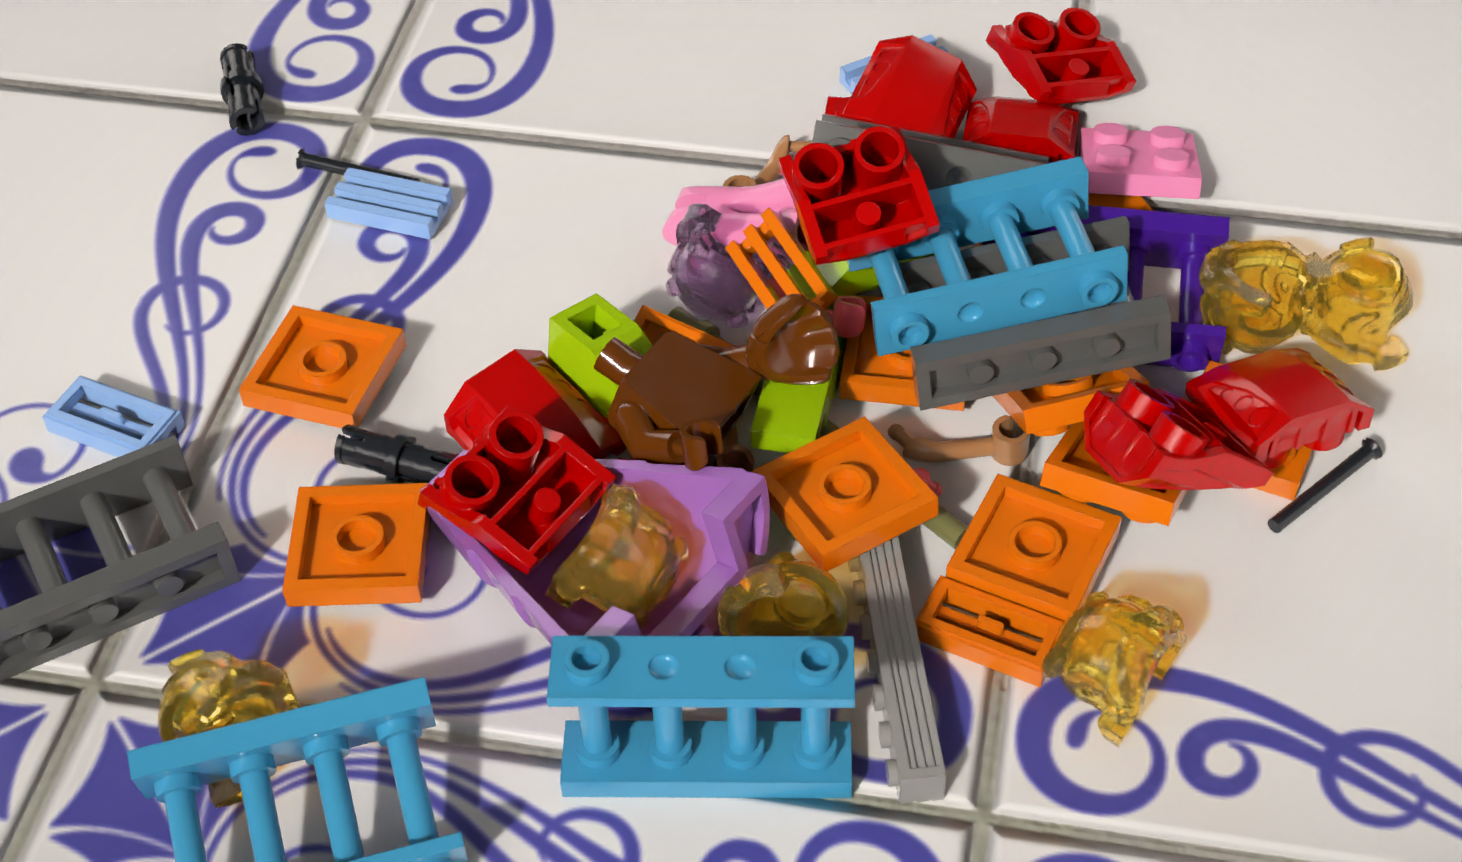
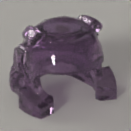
(707, 275)

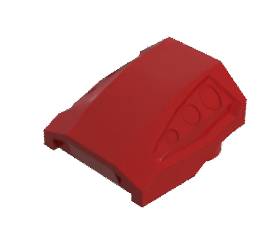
(1062, 58)
(912, 88)
(1023, 126)
(859, 195)
(534, 387)
(1280, 403)
(1165, 443)
(519, 489)

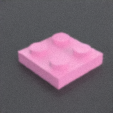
(1141, 162)

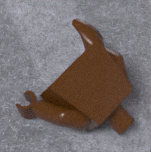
(690, 395)

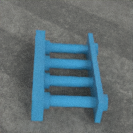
(998, 210)
(322, 737)
(704, 756)

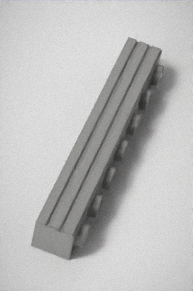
(900, 673)

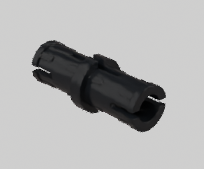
(242, 89)
(392, 456)

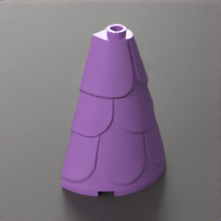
(714, 509)

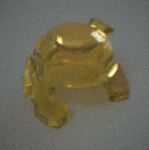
(1256, 291)
(1359, 306)
(623, 559)
(784, 600)
(1110, 654)
(217, 692)

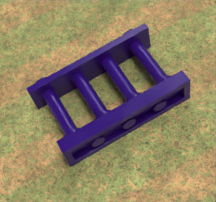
(1175, 243)

